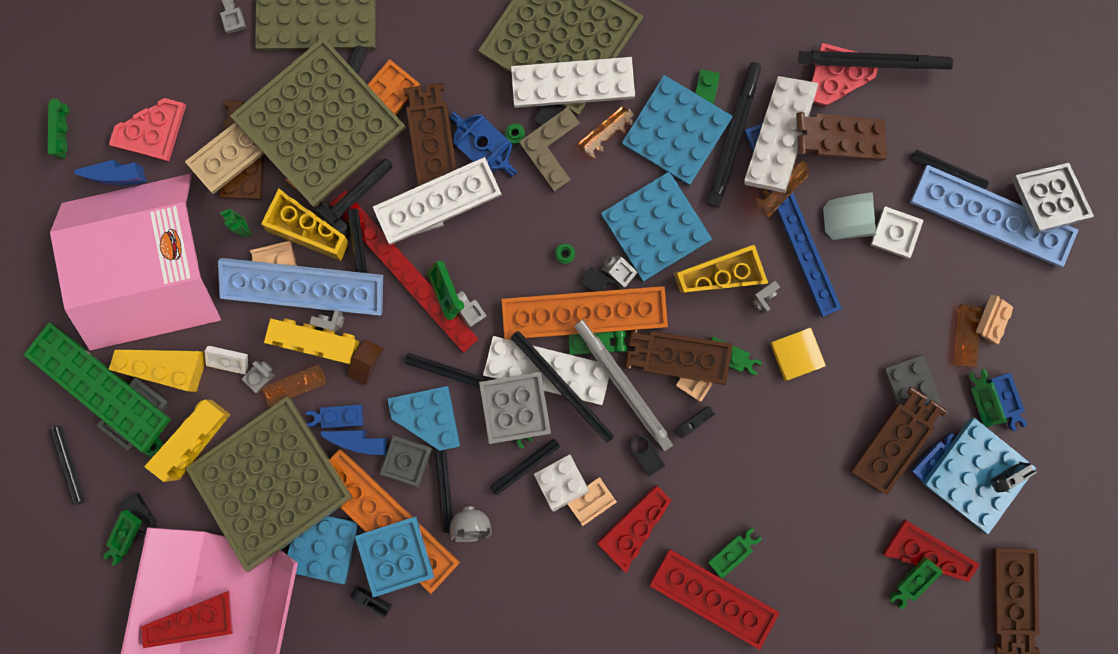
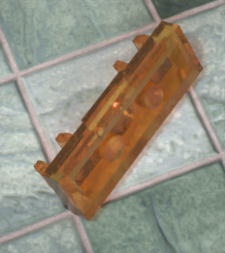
(606, 131)
(776, 198)
(967, 339)
(294, 385)

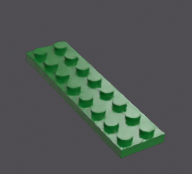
(97, 387)

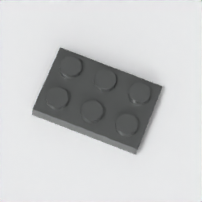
(914, 374)
(150, 394)

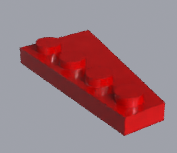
(632, 530)
(913, 544)
(195, 622)

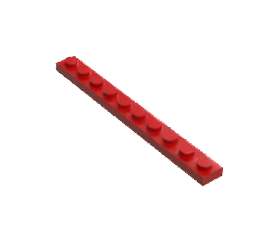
(410, 278)

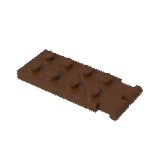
(430, 132)
(842, 136)
(250, 181)
(680, 356)
(898, 441)
(1016, 599)

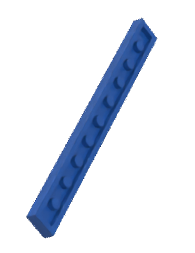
(803, 245)

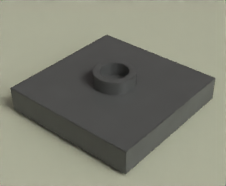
(405, 461)

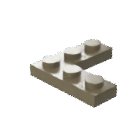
(537, 148)

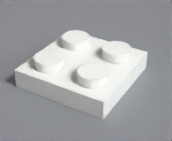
(896, 232)
(561, 483)

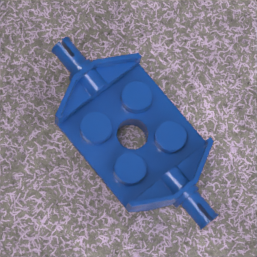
(497, 150)

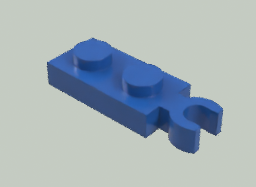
(1009, 400)
(338, 416)
(931, 457)

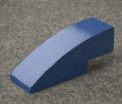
(113, 173)
(357, 441)

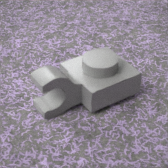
(232, 17)
(472, 311)

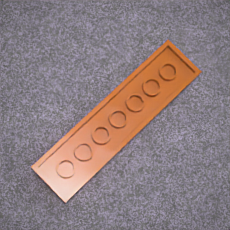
(600, 310)
(376, 508)

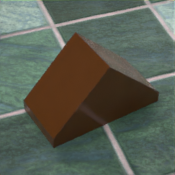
(364, 362)

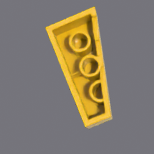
(297, 224)
(726, 271)
(311, 341)
(168, 368)
(188, 441)

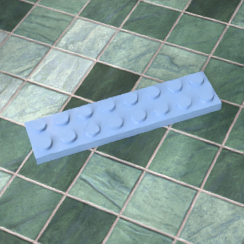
(990, 216)
(300, 286)

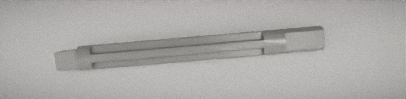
(624, 385)

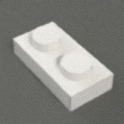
(226, 360)

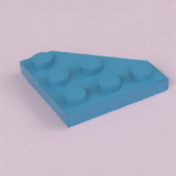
(428, 416)

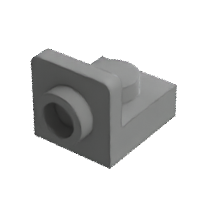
(619, 270)
(767, 293)
(324, 321)
(258, 376)

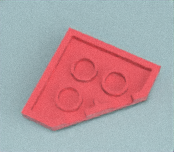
(839, 81)
(151, 130)

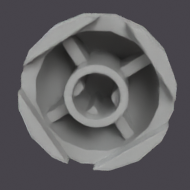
(469, 525)

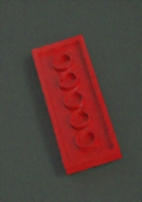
(714, 599)

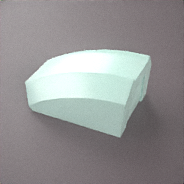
(850, 217)

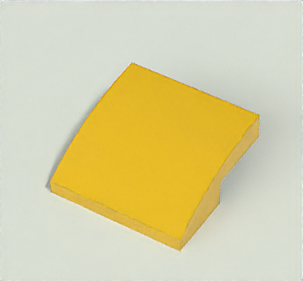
(797, 354)

